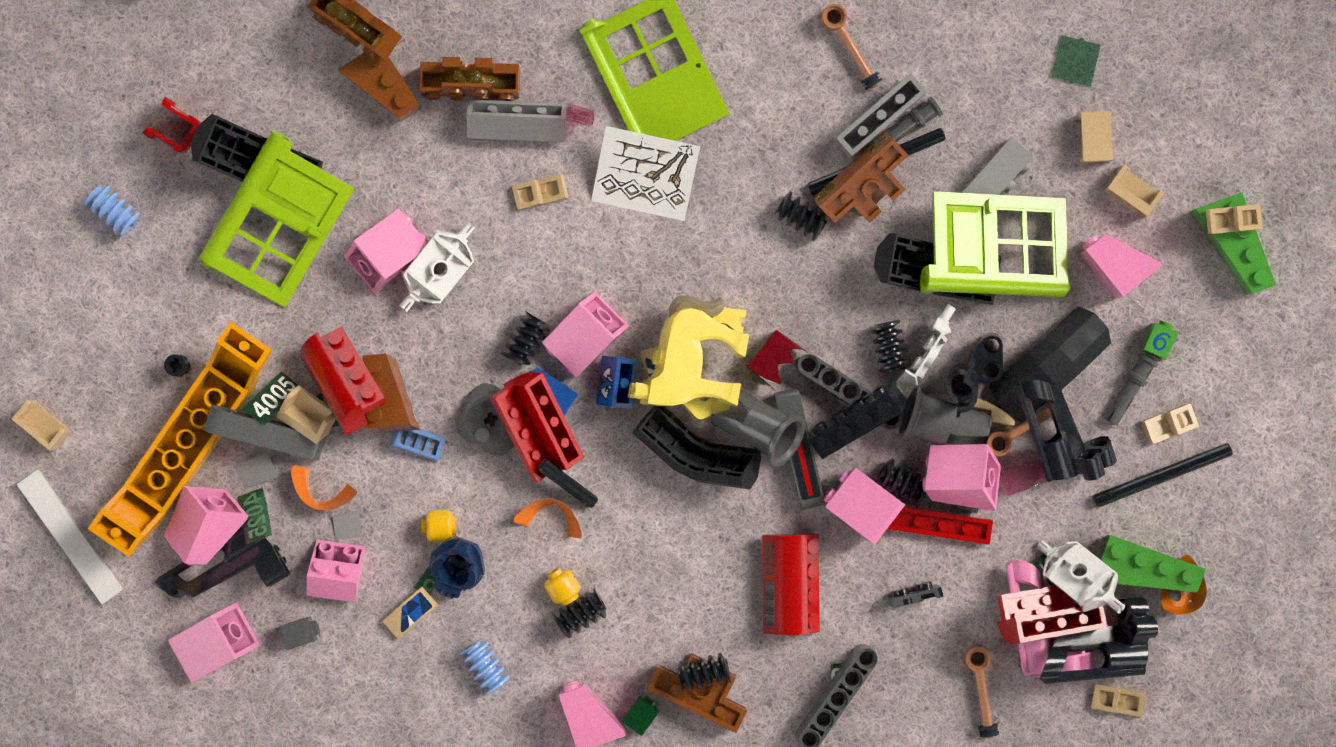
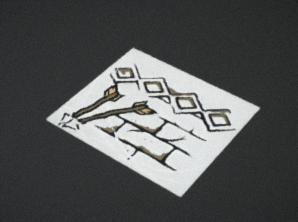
(645, 173)

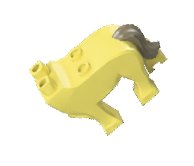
(681, 358)

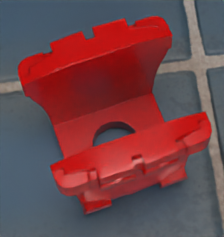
(152, 134)

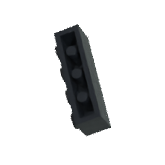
(857, 420)

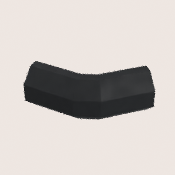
(230, 147)
(901, 261)
(1054, 359)
(695, 455)

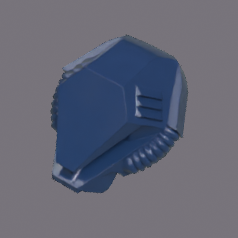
(456, 566)

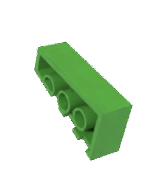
(1239, 249)
(1149, 568)

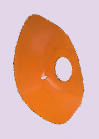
(300, 481)
(527, 513)
(1182, 606)

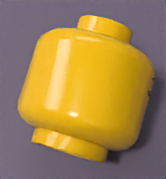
(438, 525)
(562, 586)

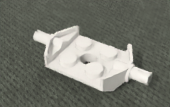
(444, 248)
(932, 347)
(1089, 590)

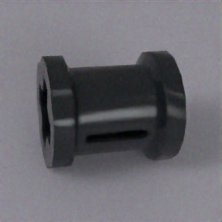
(172, 370)

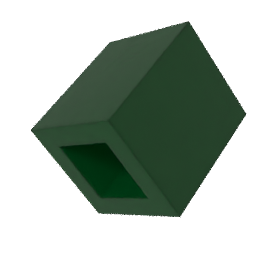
(641, 714)

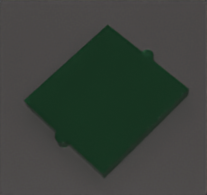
(1076, 60)

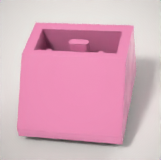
(335, 571)

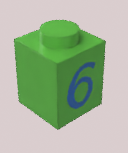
(1159, 340)

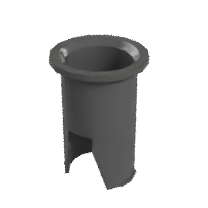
(936, 421)
(765, 429)

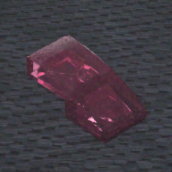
(580, 114)
(1023, 476)

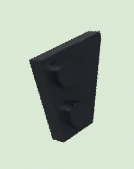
(925, 590)

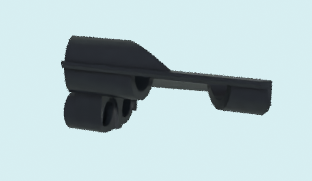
(975, 372)
(1065, 452)
(237, 558)
(1122, 645)

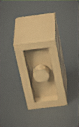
(1096, 137)
(1133, 192)
(306, 414)
(41, 425)

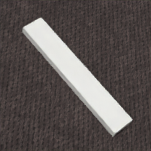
(70, 537)

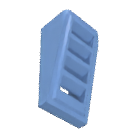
(437, 449)

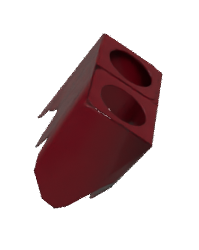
(773, 353)

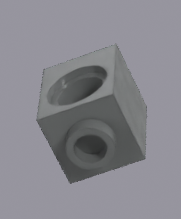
(299, 632)

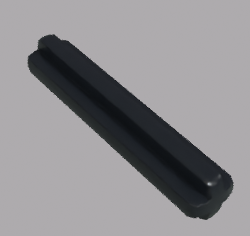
(567, 483)

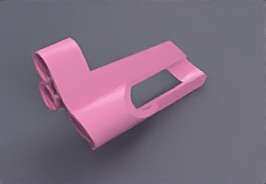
(1035, 653)

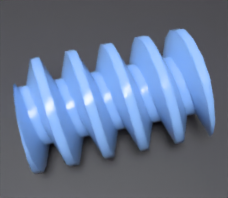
(112, 210)
(485, 666)

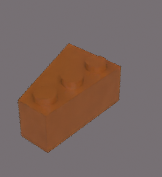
(382, 83)
(397, 412)

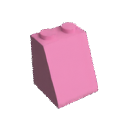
(385, 250)
(1117, 264)
(584, 334)
(963, 475)
(863, 504)
(203, 523)
(213, 642)
(588, 716)

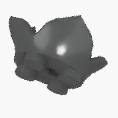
(472, 423)

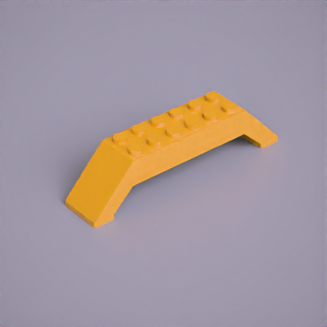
(182, 443)

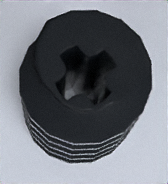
(801, 215)
(526, 340)
(889, 346)
(902, 481)
(580, 614)
(703, 672)

